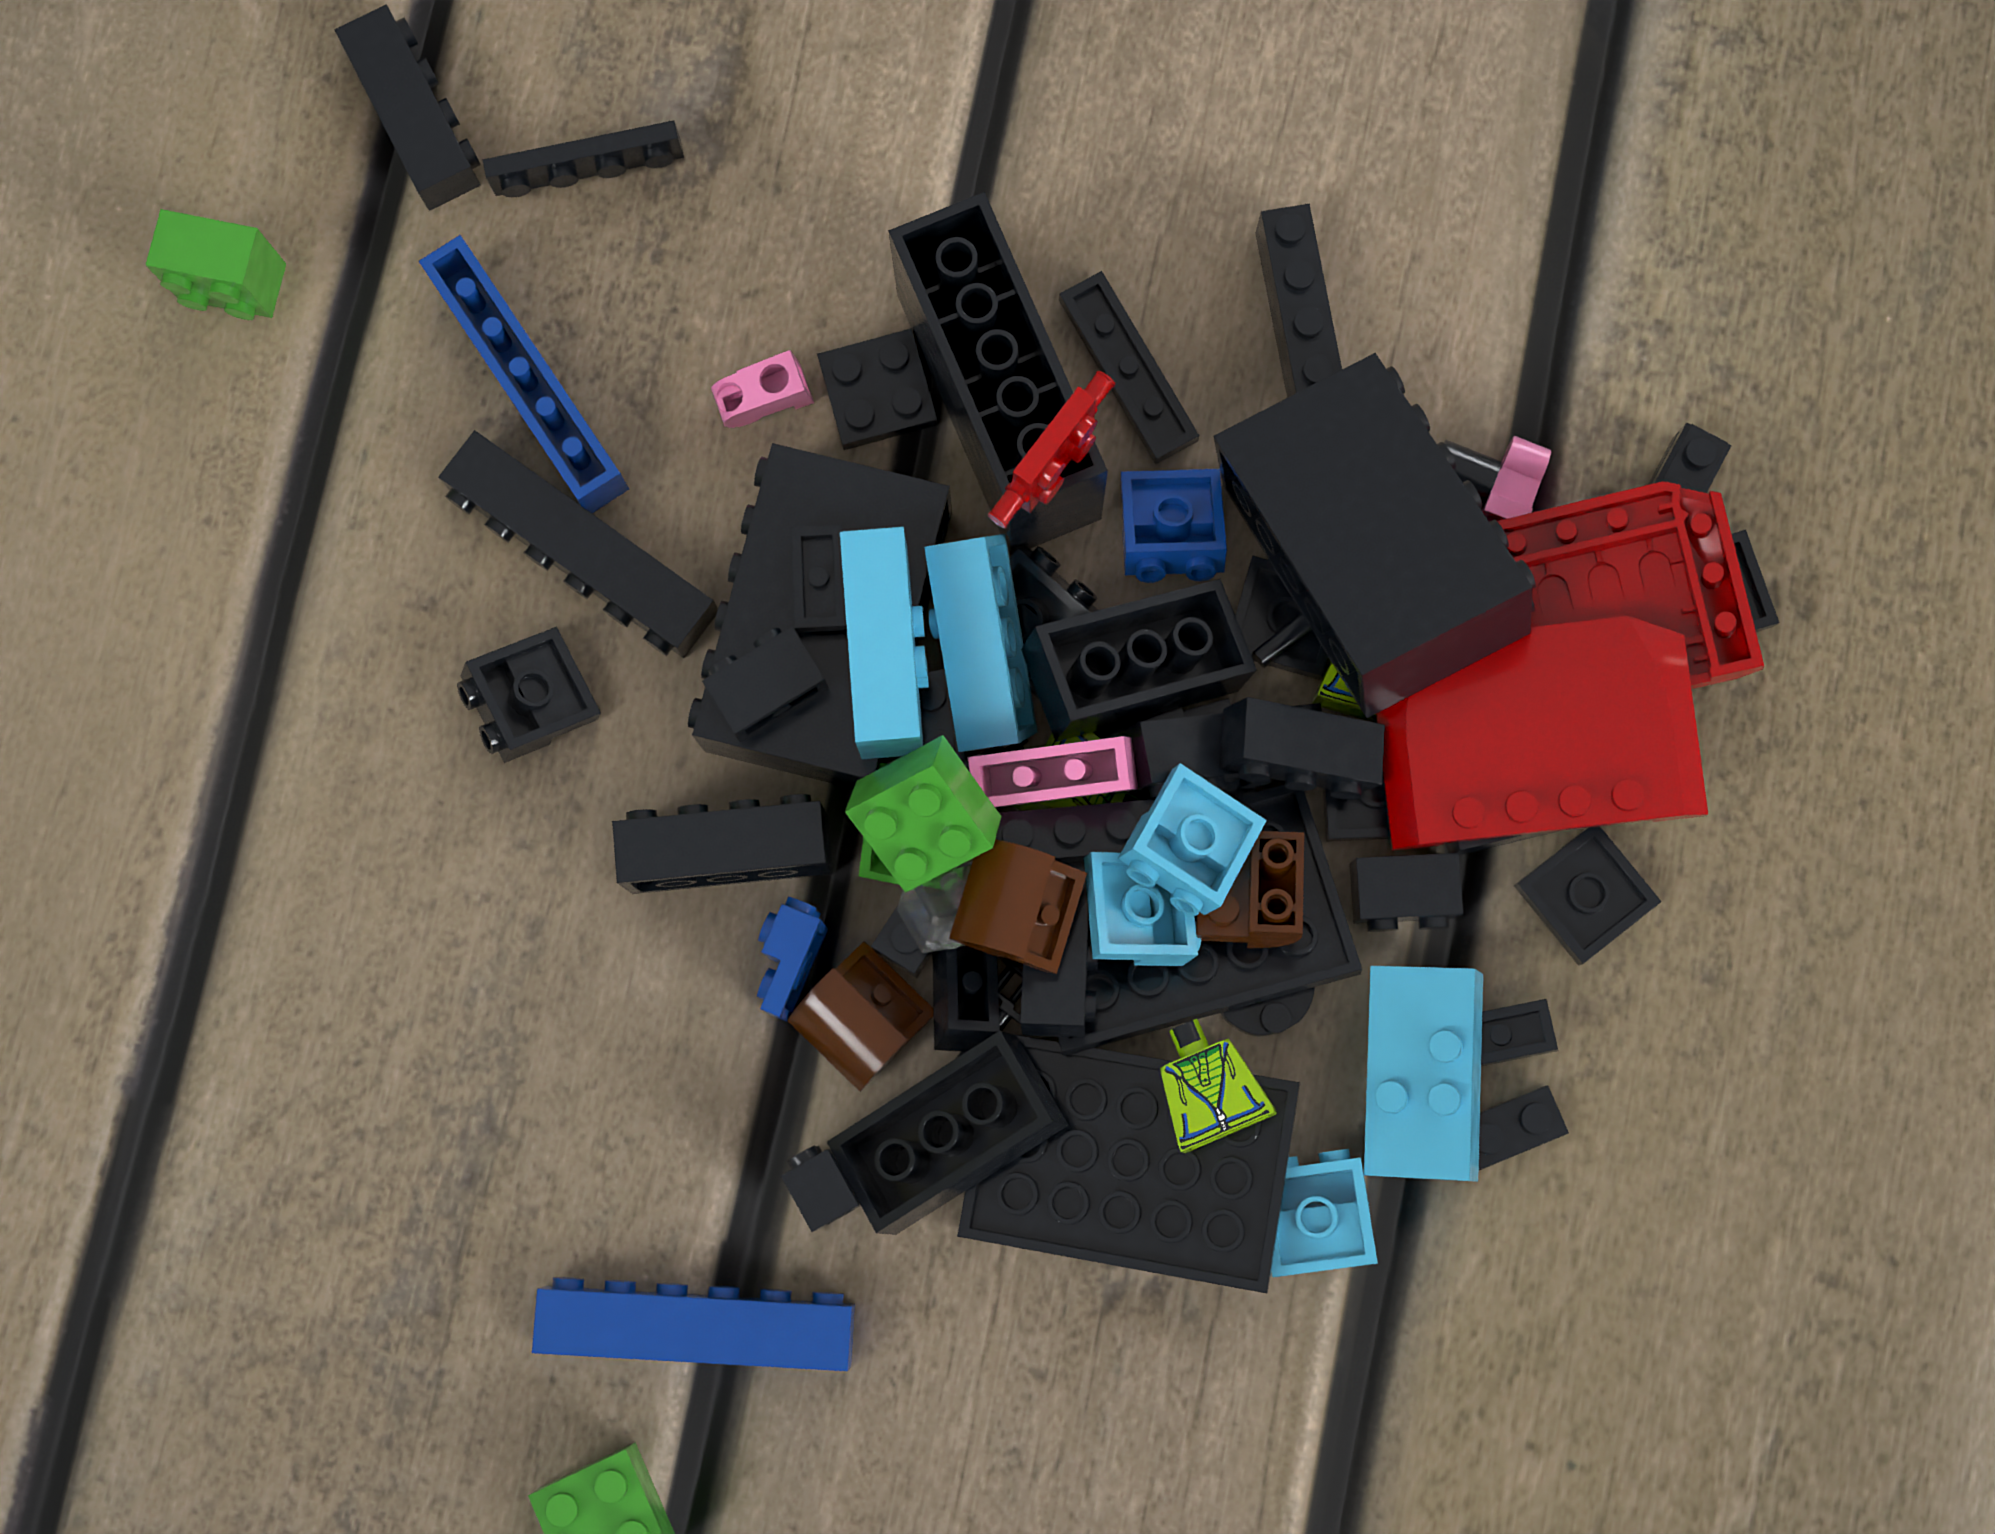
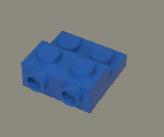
(1173, 524)
(793, 942)

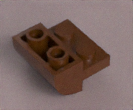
(1265, 897)
(1018, 905)
(861, 1015)

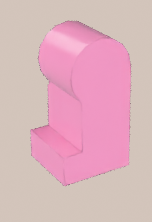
(762, 390)
(1517, 480)

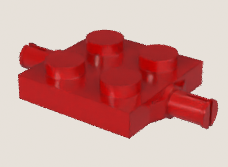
(1064, 439)

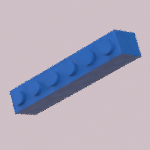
(524, 375)
(692, 1326)

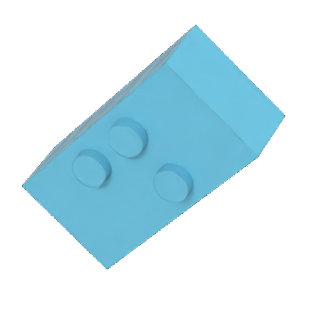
(881, 642)
(980, 642)
(1424, 1073)

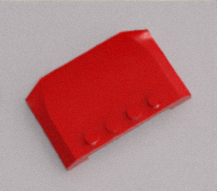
(1649, 557)
(1547, 738)

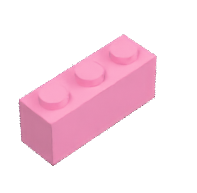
(1056, 771)

